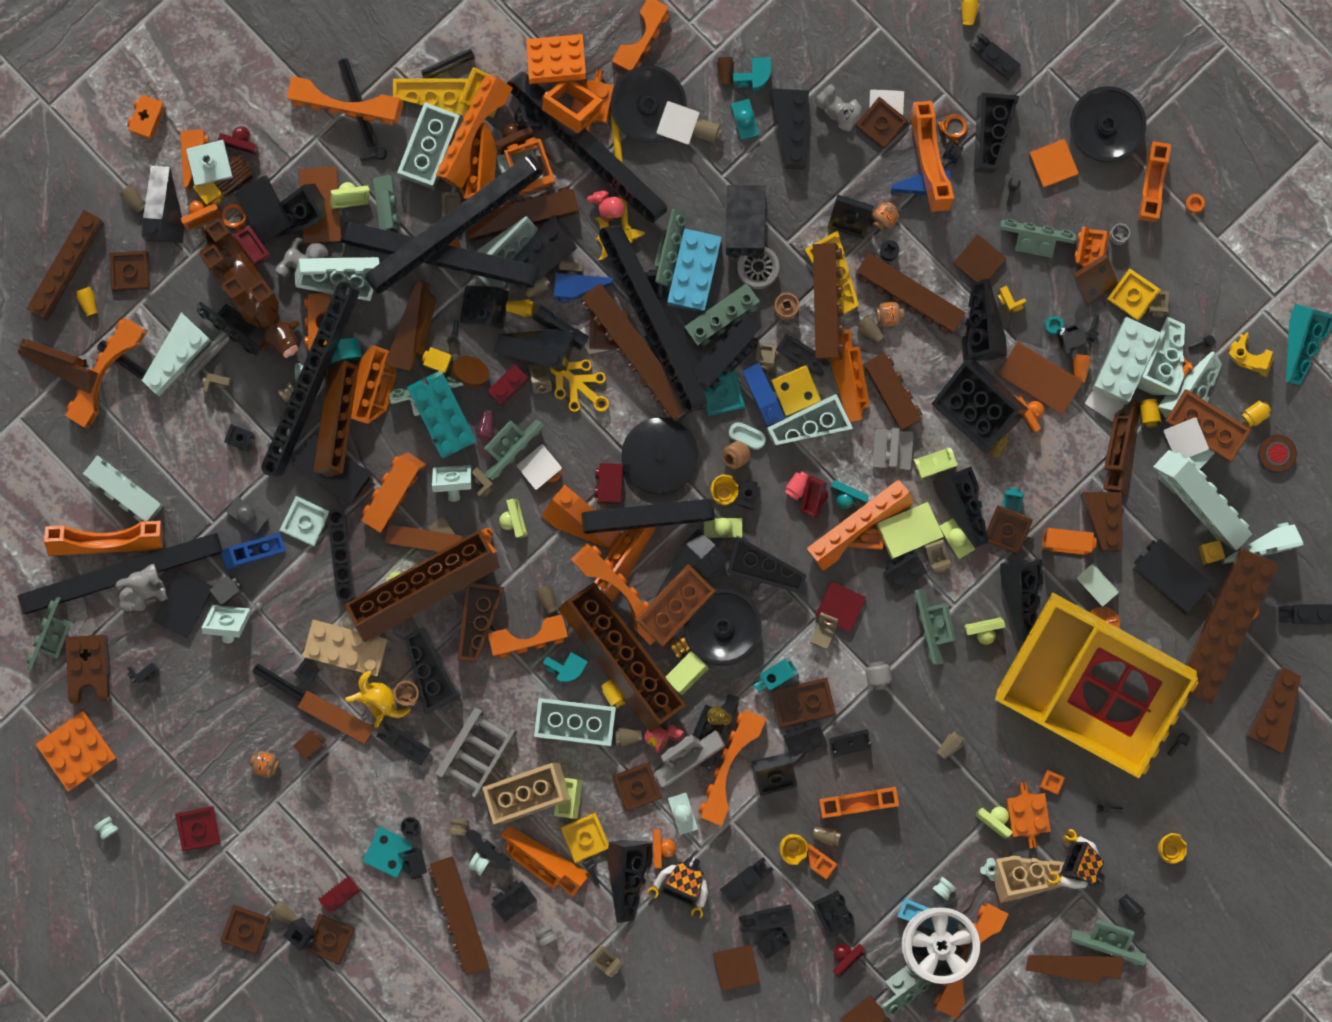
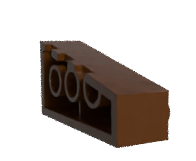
(477, 616)
(1275, 714)

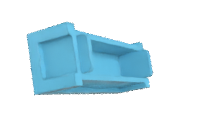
(910, 909)

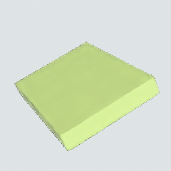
(909, 530)

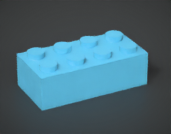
(694, 271)

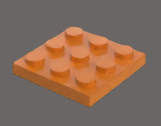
(556, 59)
(76, 751)

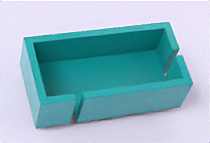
(441, 414)

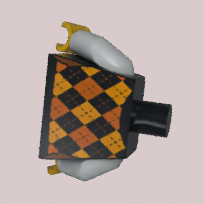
(1081, 865)
(684, 884)

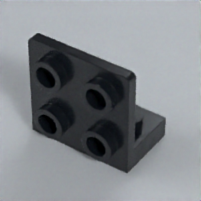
(484, 306)

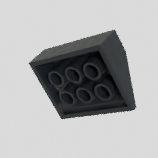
(979, 405)

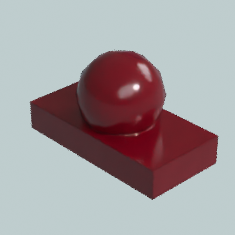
(239, 140)
(251, 246)
(814, 497)
(846, 957)

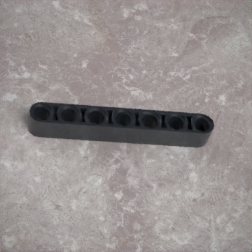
(648, 516)

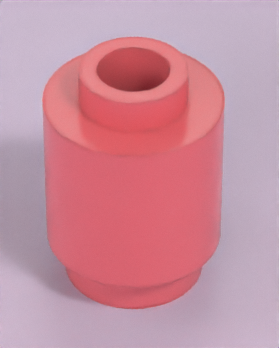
(797, 486)

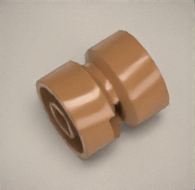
(786, 306)
(406, 693)

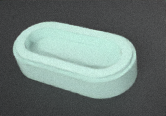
(750, 436)

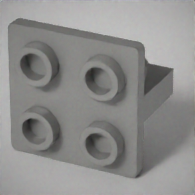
(893, 449)

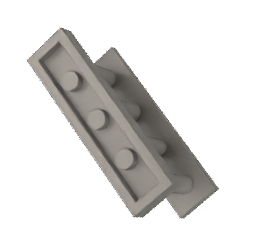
(467, 736)

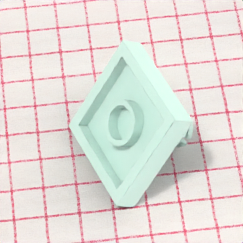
(209, 163)
(452, 480)
(226, 622)

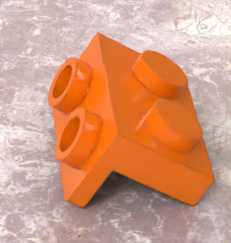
(1091, 246)

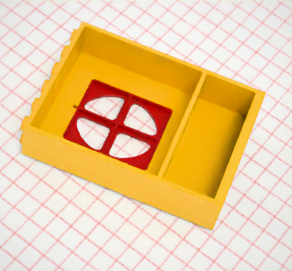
(1058, 659)

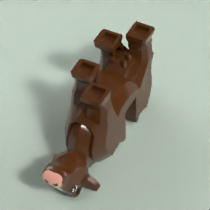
(247, 288)

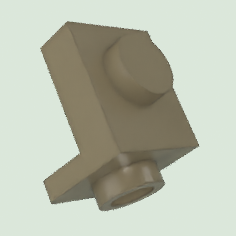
(570, 268)
(1160, 305)
(938, 556)
(606, 961)

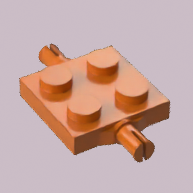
(601, 90)
(1028, 815)

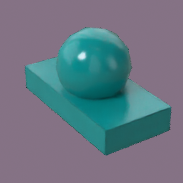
(745, 119)
(848, 495)

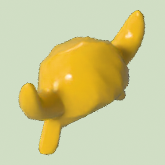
(378, 699)

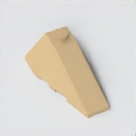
(1024, 877)

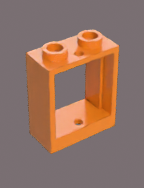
(566, 116)
(529, 145)
(1068, 541)

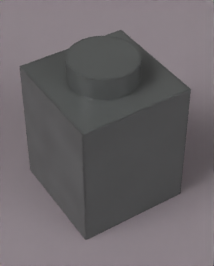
(226, 590)

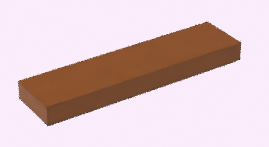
(420, 538)
(336, 717)

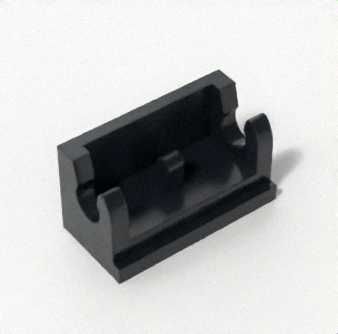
(850, 743)

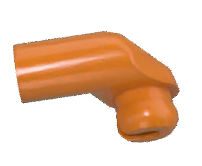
(487, 533)

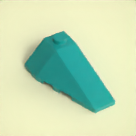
(1305, 334)

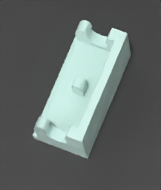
(1097, 584)

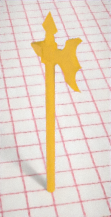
(632, 234)

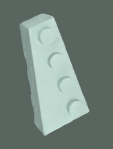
(327, 273)
(123, 489)

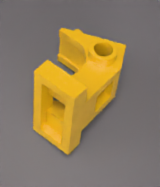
(1257, 363)

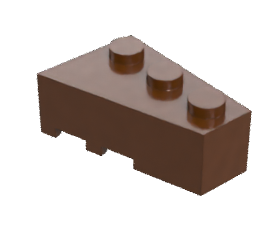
(1105, 518)

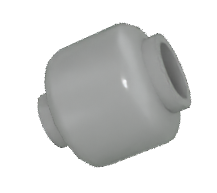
(878, 675)

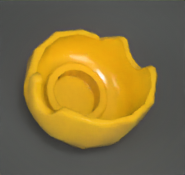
(724, 490)
(1172, 848)
(793, 849)

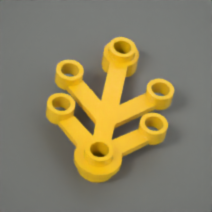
(577, 382)

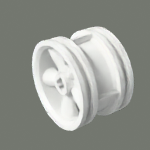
(927, 967)

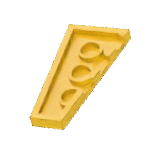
(437, 92)
(849, 297)

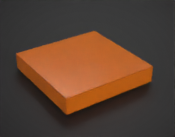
(1053, 163)

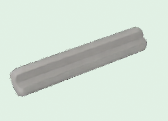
(208, 354)

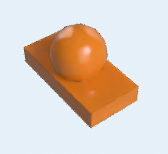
(200, 214)
(1035, 412)
(664, 848)

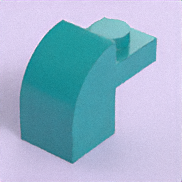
(758, 78)
(347, 350)
(570, 671)

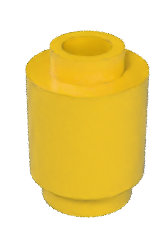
(1150, 413)
(1256, 414)
(612, 694)

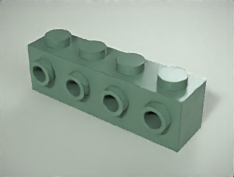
(722, 315)

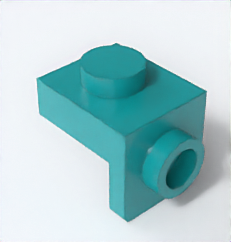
(1013, 499)

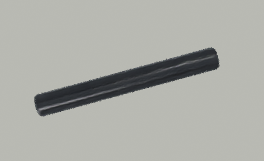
(356, 97)

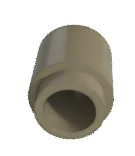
(707, 130)

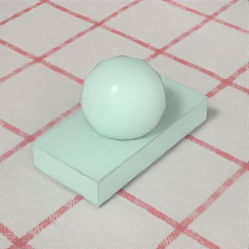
(682, 813)

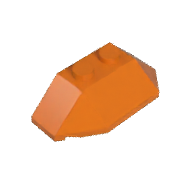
(482, 162)
(372, 385)

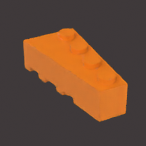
(392, 491)

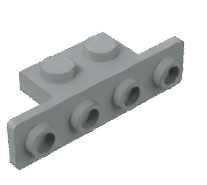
(686, 756)

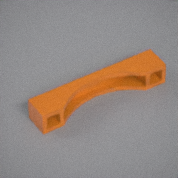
(381, 108)
(456, 163)
(936, 182)
(127, 337)
(886, 504)
(69, 541)
(592, 565)
(748, 729)
(989, 923)

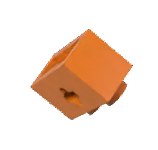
(147, 127)

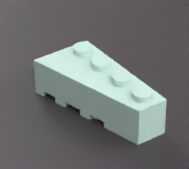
(178, 351)
(814, 421)

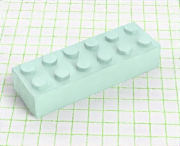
(1203, 499)

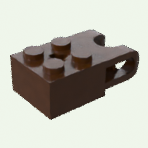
(90, 672)

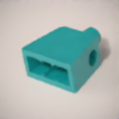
(783, 671)

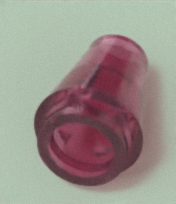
(485, 427)

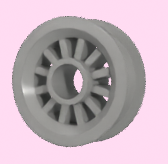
(766, 282)

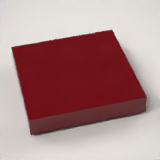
(841, 604)
(198, 828)

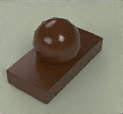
(513, 135)

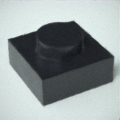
(307, 671)

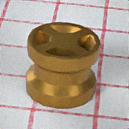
(679, 647)

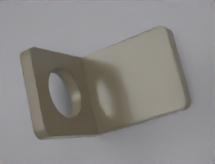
(824, 631)

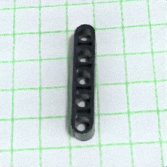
(336, 547)

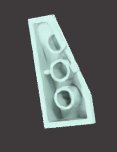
(508, 245)
(1165, 367)
(1197, 381)
(1281, 539)

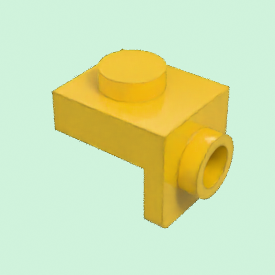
(1006, 299)

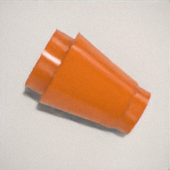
(1081, 366)

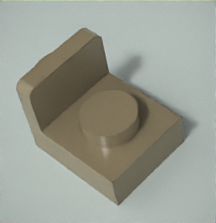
(765, 356)
(540, 378)
(218, 381)
(481, 479)

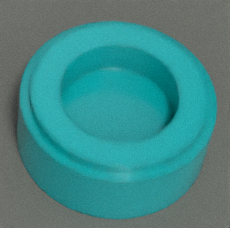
(1052, 324)

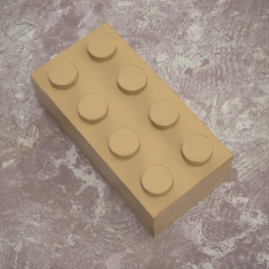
(345, 648)
(526, 793)

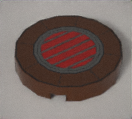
(1277, 453)

